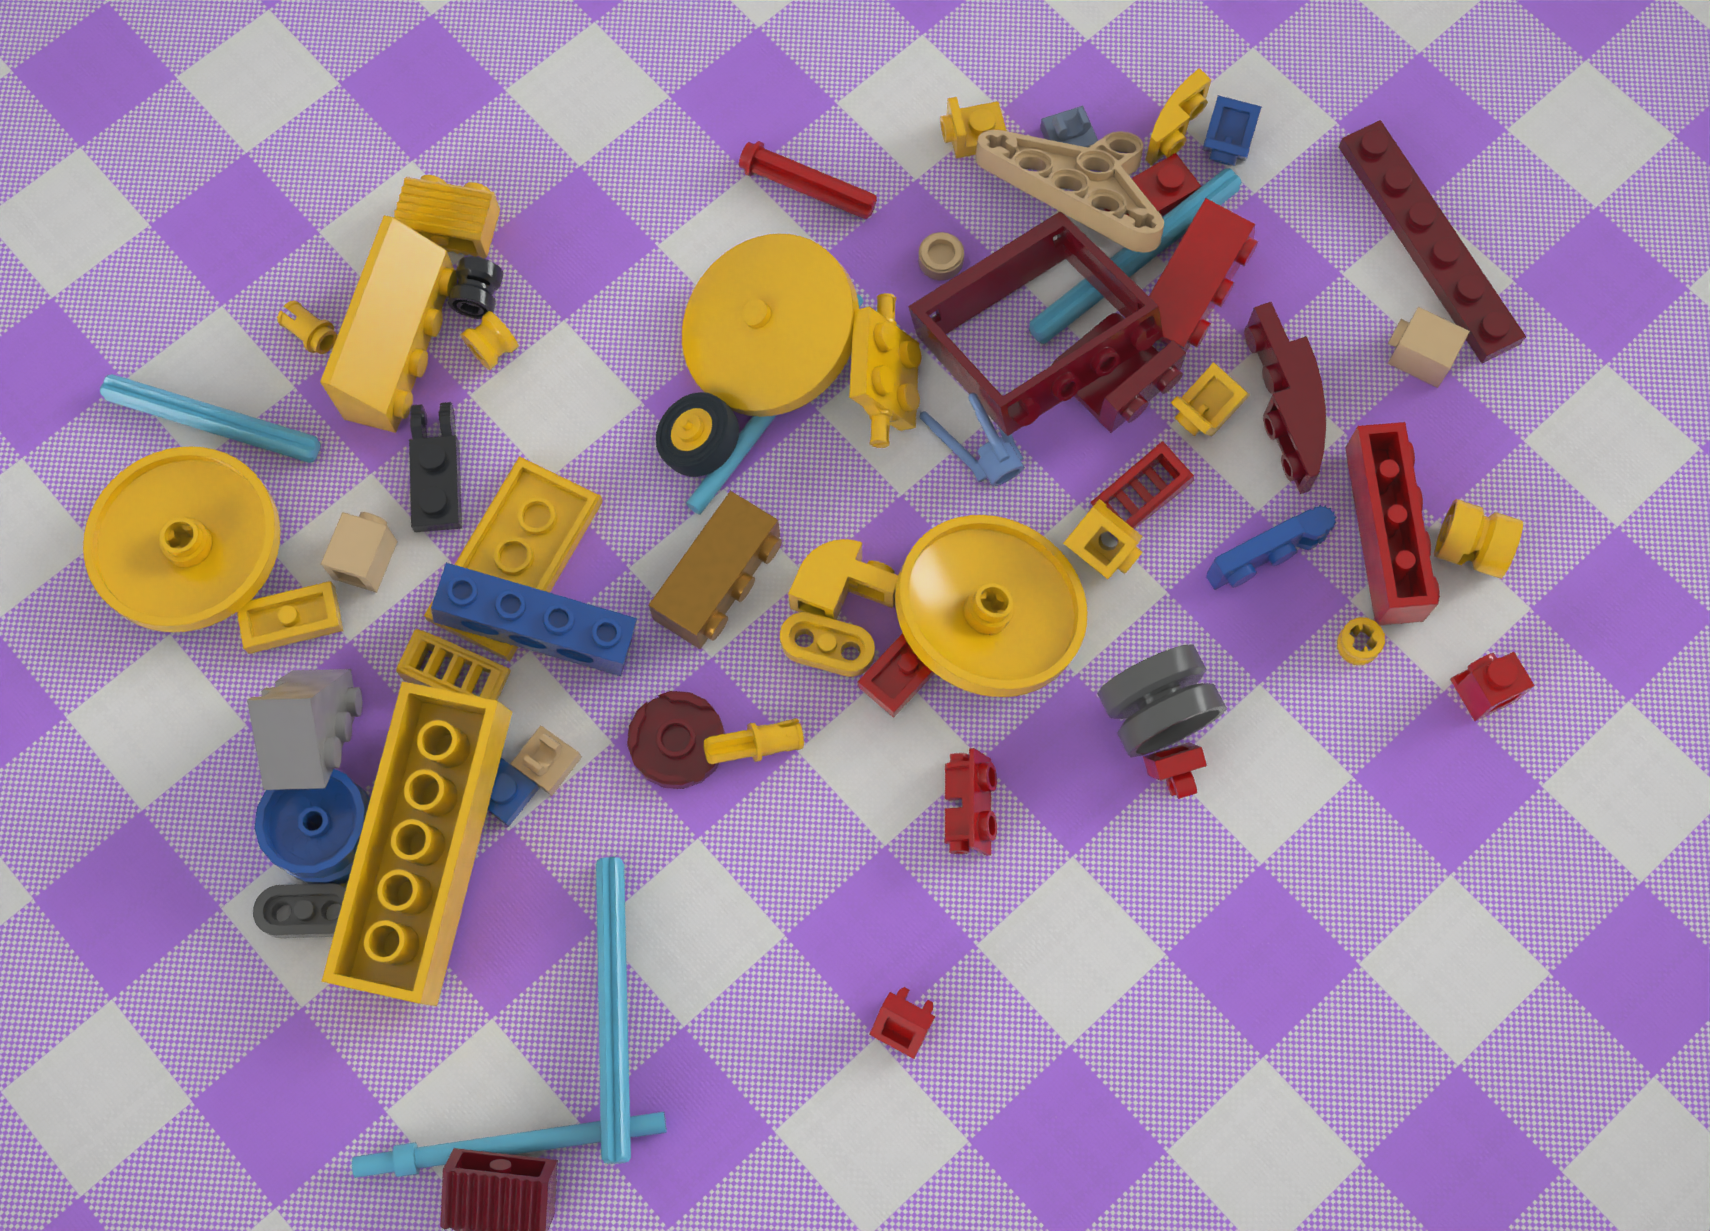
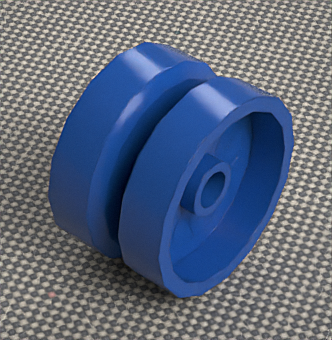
(313, 830)

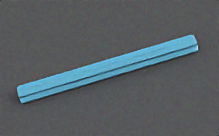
(1176, 223)
(613, 1011)

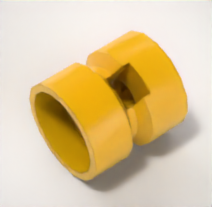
(1477, 538)

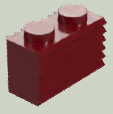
(497, 1192)

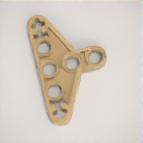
(1069, 167)

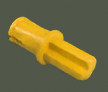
(755, 742)

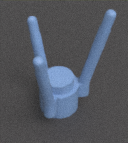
(999, 457)

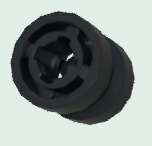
(475, 287)

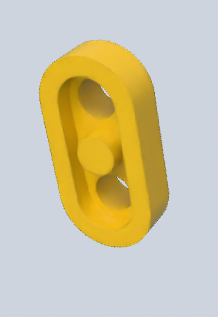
(829, 641)

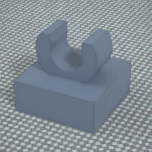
(1069, 127)

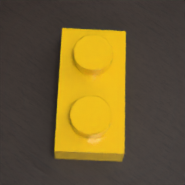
(289, 617)

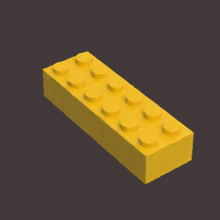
(418, 844)

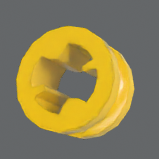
(1375, 641)

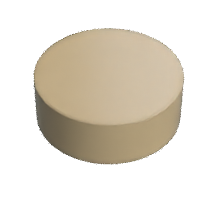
(941, 256)

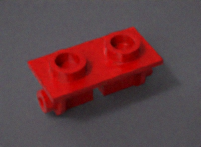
(972, 780)

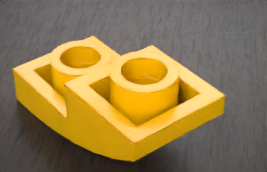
(1174, 118)

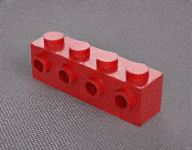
(1391, 524)

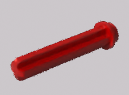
(806, 180)

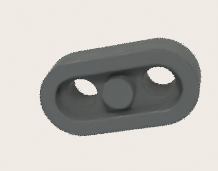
(307, 907)

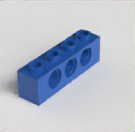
(533, 619)

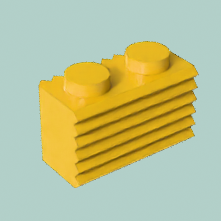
(449, 214)

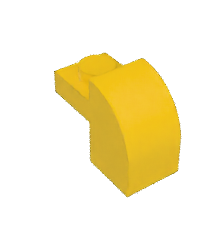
(833, 572)

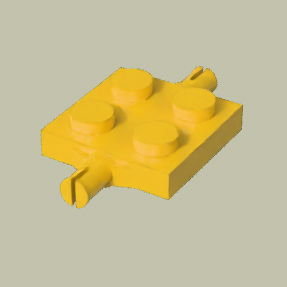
(884, 370)

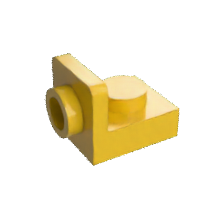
(965, 125)

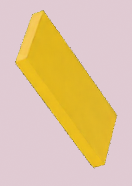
(527, 535)

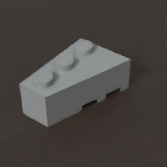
(303, 727)

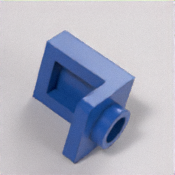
(1231, 130)

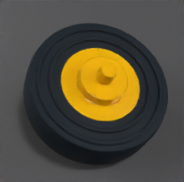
(697, 434)

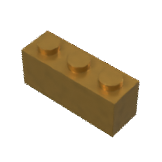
(716, 570)

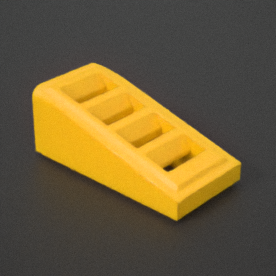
(422, 642)

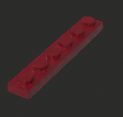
(1431, 241)

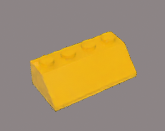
(389, 327)

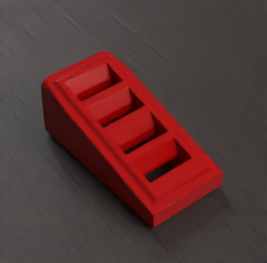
(1170, 462)

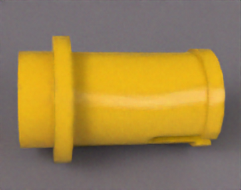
(315, 333)

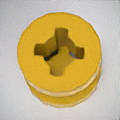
(489, 340)

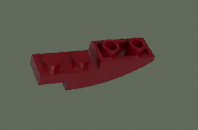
(1298, 404)

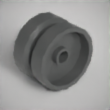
(1161, 700)

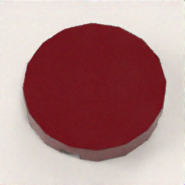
(670, 737)

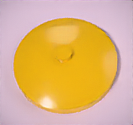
(770, 324)
(181, 539)
(991, 605)

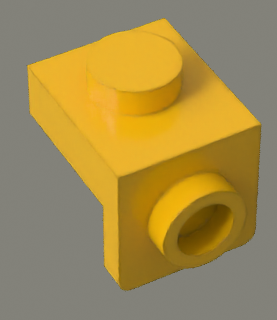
(1209, 401)

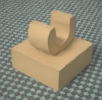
(546, 760)

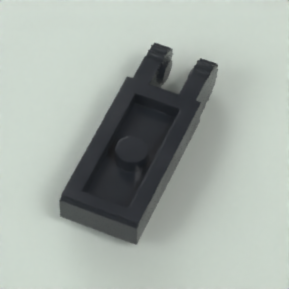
(434, 472)

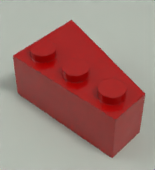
(1202, 272)

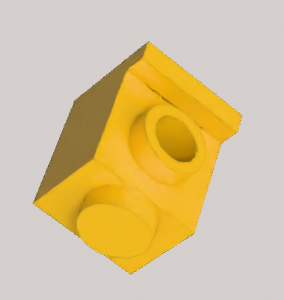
(1087, 541)

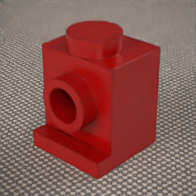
(1492, 684)

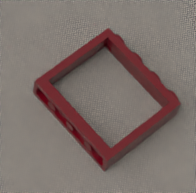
(1005, 273)

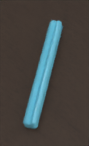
(210, 418)

